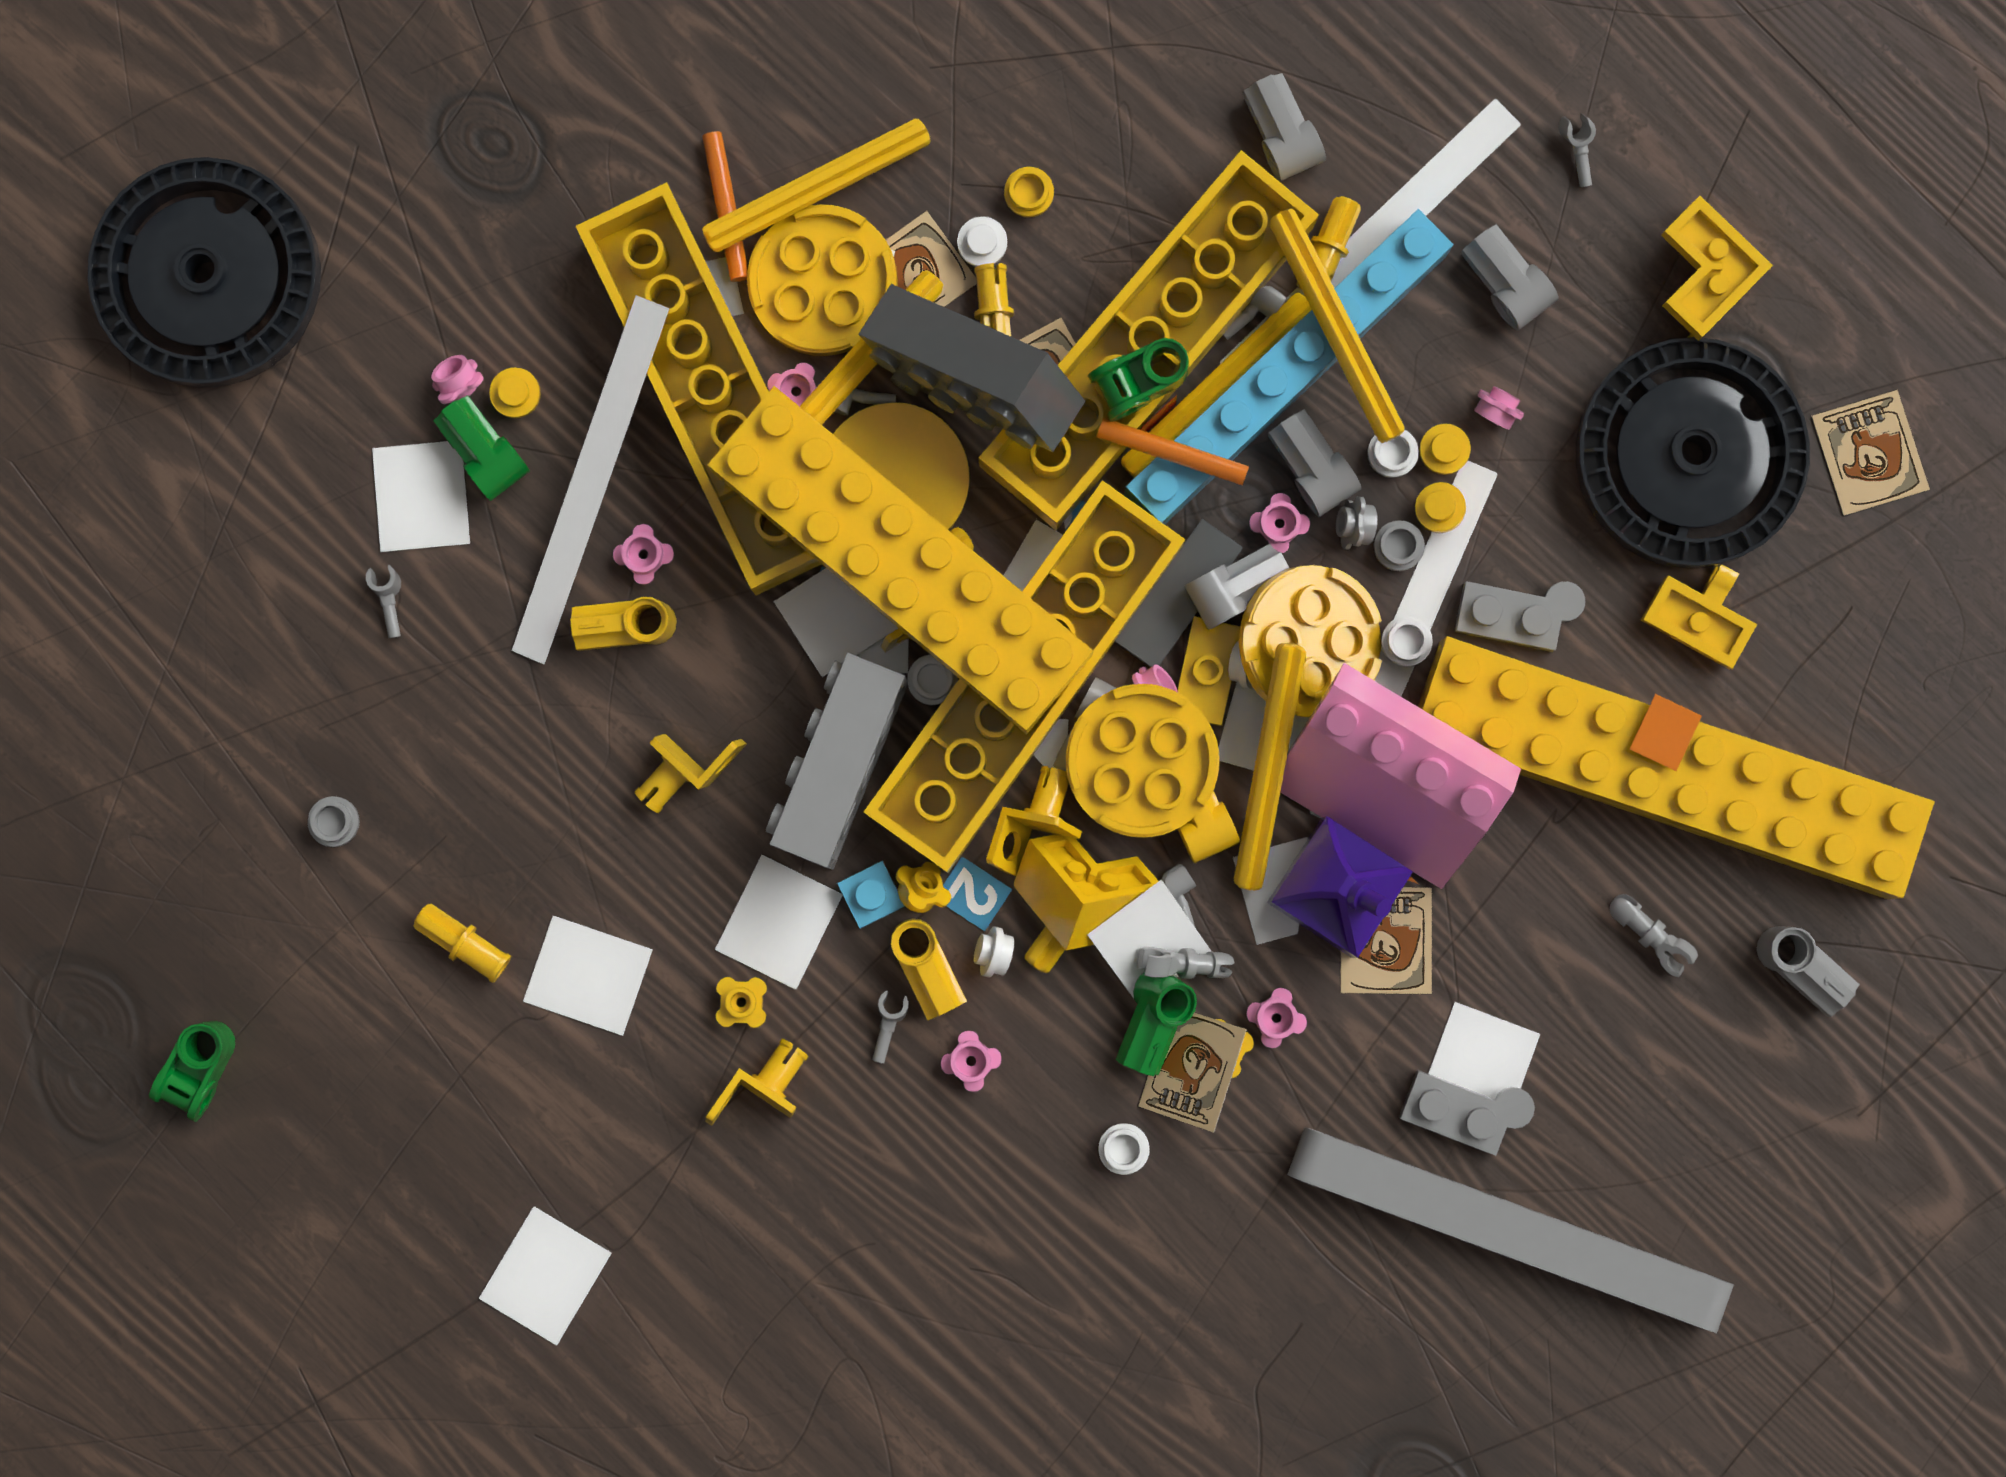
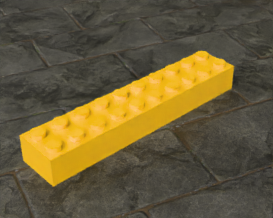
(1721, 791)

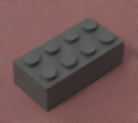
(971, 369)

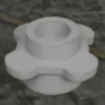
(1356, 523)

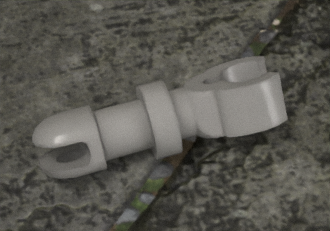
(1627, 911)
(1184, 963)

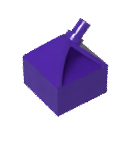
(1340, 887)

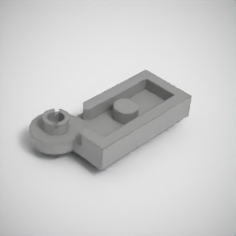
(1518, 616)
(1465, 1113)

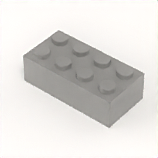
(838, 761)

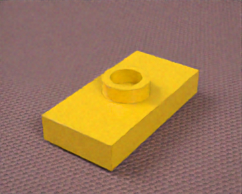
(1206, 668)

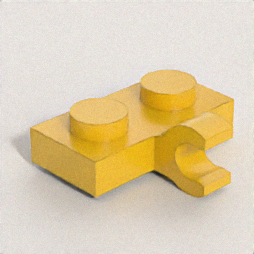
(1700, 618)

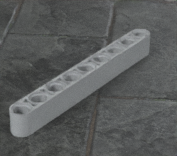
(1510, 1230)

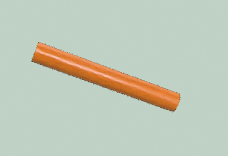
(724, 200)
(1172, 451)

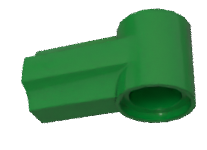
(487, 456)
(1155, 1022)

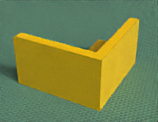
(1723, 262)
(1073, 890)

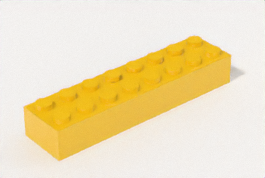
(1181, 293)
(698, 363)
(900, 560)
(970, 749)

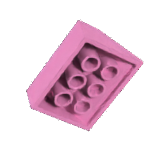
(1397, 776)

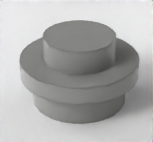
(1399, 545)
(333, 821)

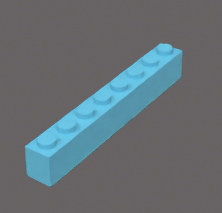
(1291, 366)

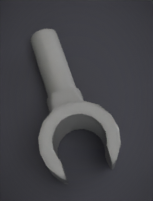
(1580, 145)
(1266, 301)
(864, 397)
(387, 599)
(1178, 883)
(887, 1027)

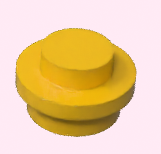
(1029, 192)
(515, 392)
(1445, 449)
(1440, 507)

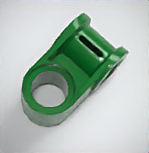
(1138, 378)
(189, 1077)

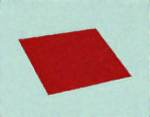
(1160, 415)

